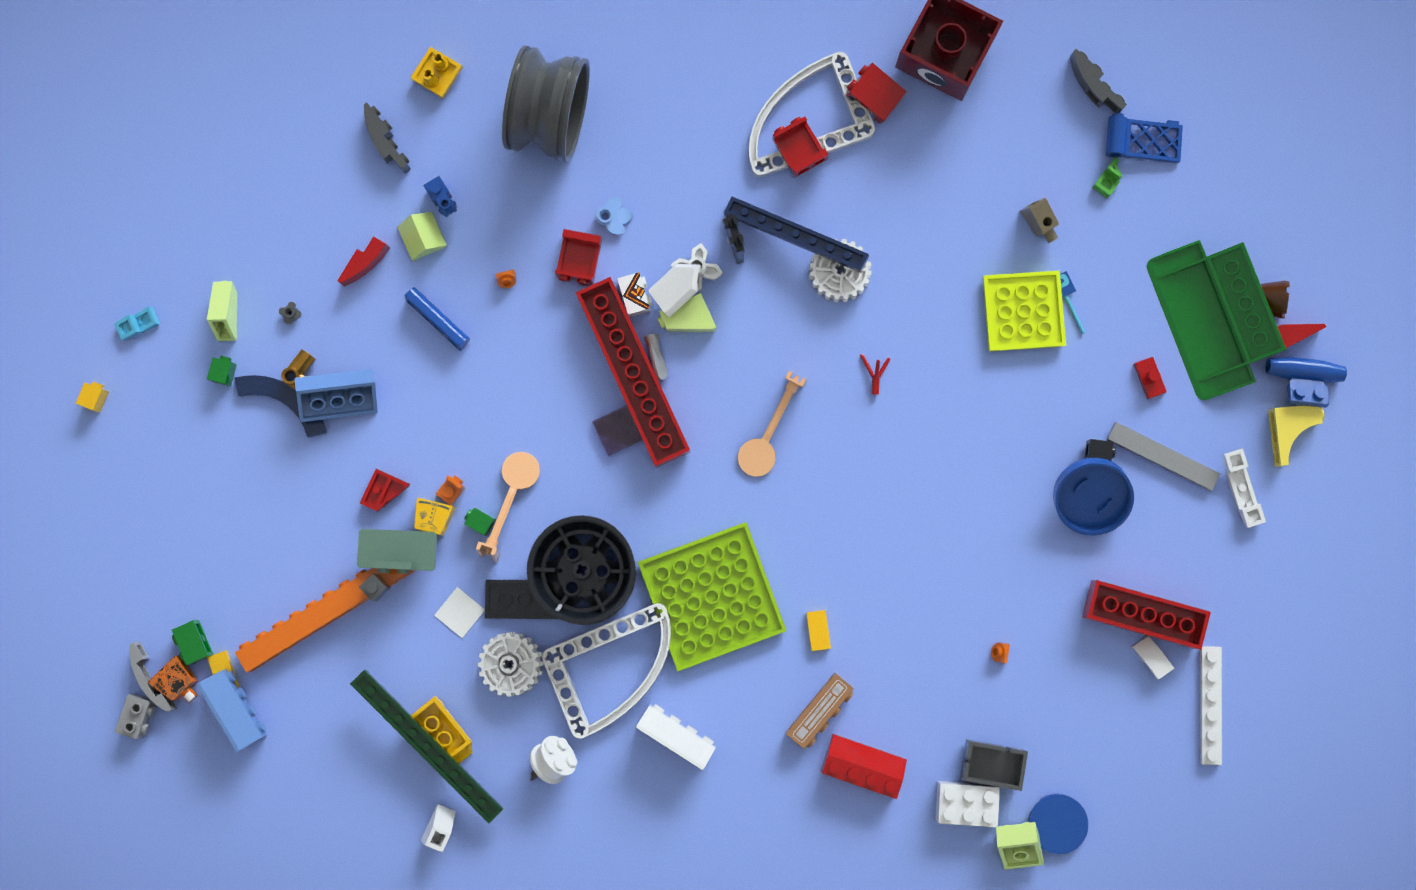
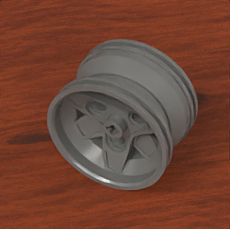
(545, 103)

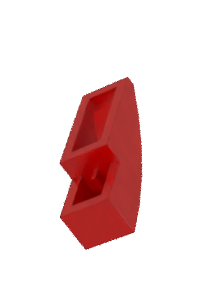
(363, 262)

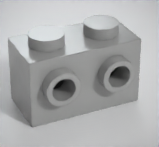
(135, 716)

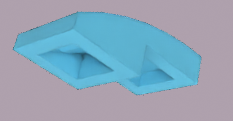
(136, 324)

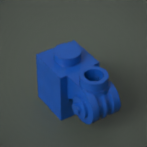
(440, 196)

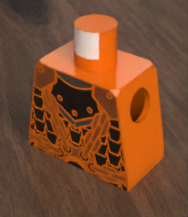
(175, 680)

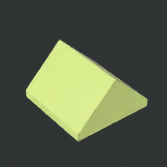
(421, 235)

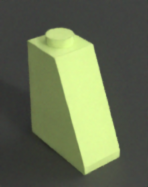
(223, 311)
(689, 318)

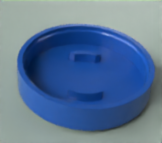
(1093, 496)

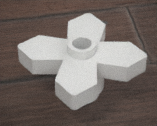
(707, 271)

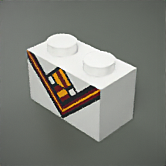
(634, 295)

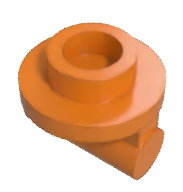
(506, 279)
(1000, 652)

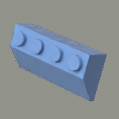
(336, 395)
(232, 709)

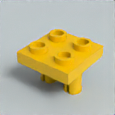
(436, 72)

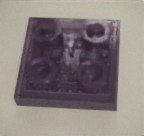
(617, 430)

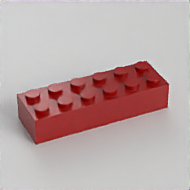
(1146, 614)

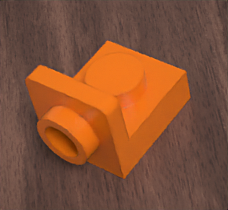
(451, 489)

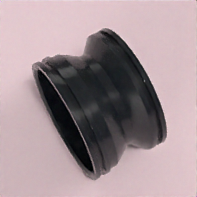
(566, 570)

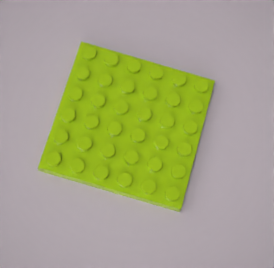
(713, 596)

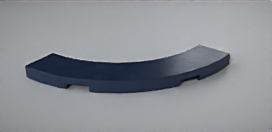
(280, 391)

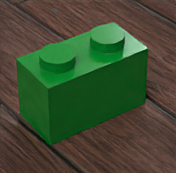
(191, 642)

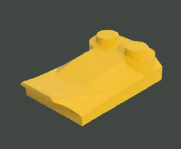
(444, 729)

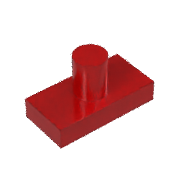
(1150, 377)

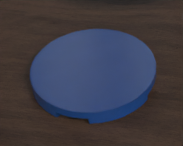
(1060, 823)

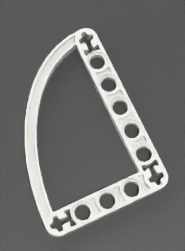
(790, 84)
(566, 682)

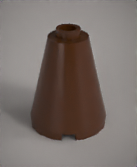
(1277, 297)

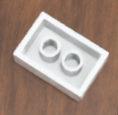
(967, 804)

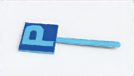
(1068, 288)

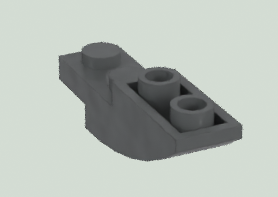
(1089, 78)
(380, 135)

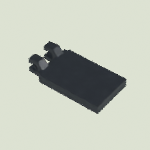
(734, 238)

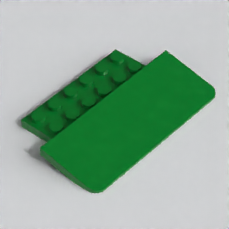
(1215, 315)

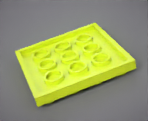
(1024, 311)

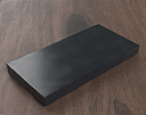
(514, 600)

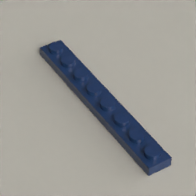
(797, 234)

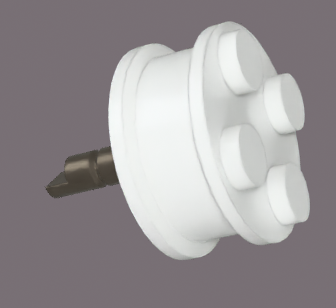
(552, 760)

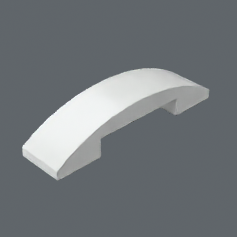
(1242, 489)

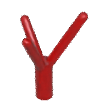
(875, 377)

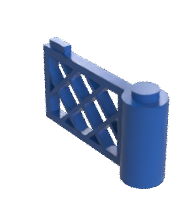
(1120, 132)

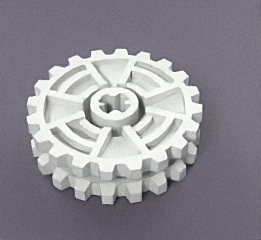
(838, 285)
(525, 668)

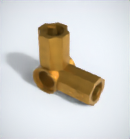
(299, 366)

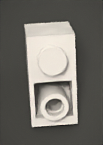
(439, 828)

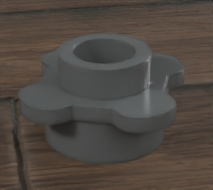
(288, 319)

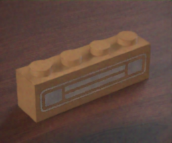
(819, 710)

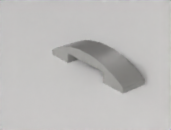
(137, 657)

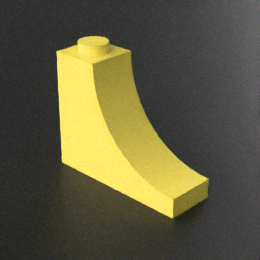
(1287, 424)

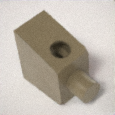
(1039, 213)

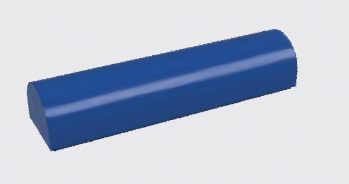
(436, 318)

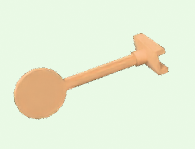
(757, 455)
(519, 472)

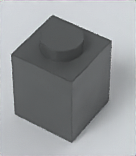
(374, 587)

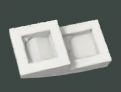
(1153, 657)

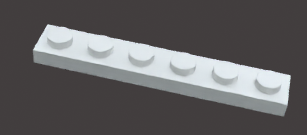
(1211, 705)

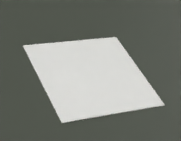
(459, 612)

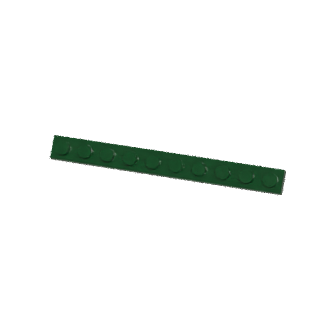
(426, 746)

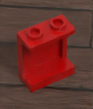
(876, 91)
(799, 146)
(578, 257)

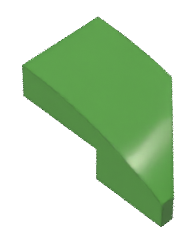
(1109, 179)

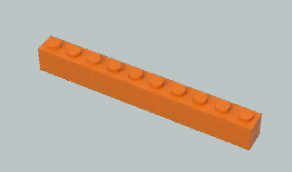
(309, 621)

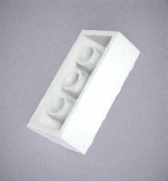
(676, 737)

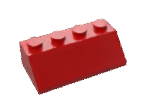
(864, 766)

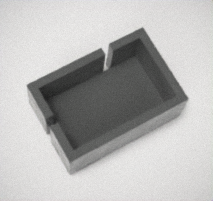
(994, 765)

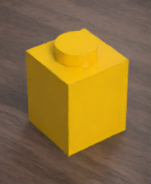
(92, 396)

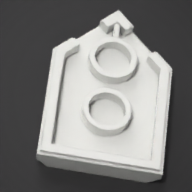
(676, 287)

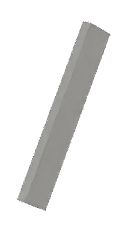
(1163, 456)

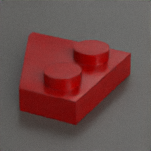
(382, 490)

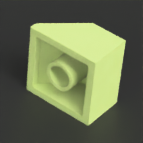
(1019, 845)

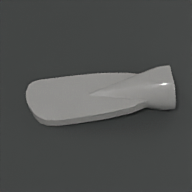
(656, 356)

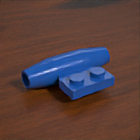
(1306, 378)

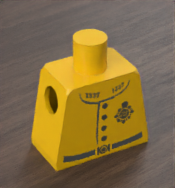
(432, 516)

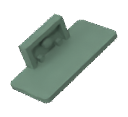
(396, 550)

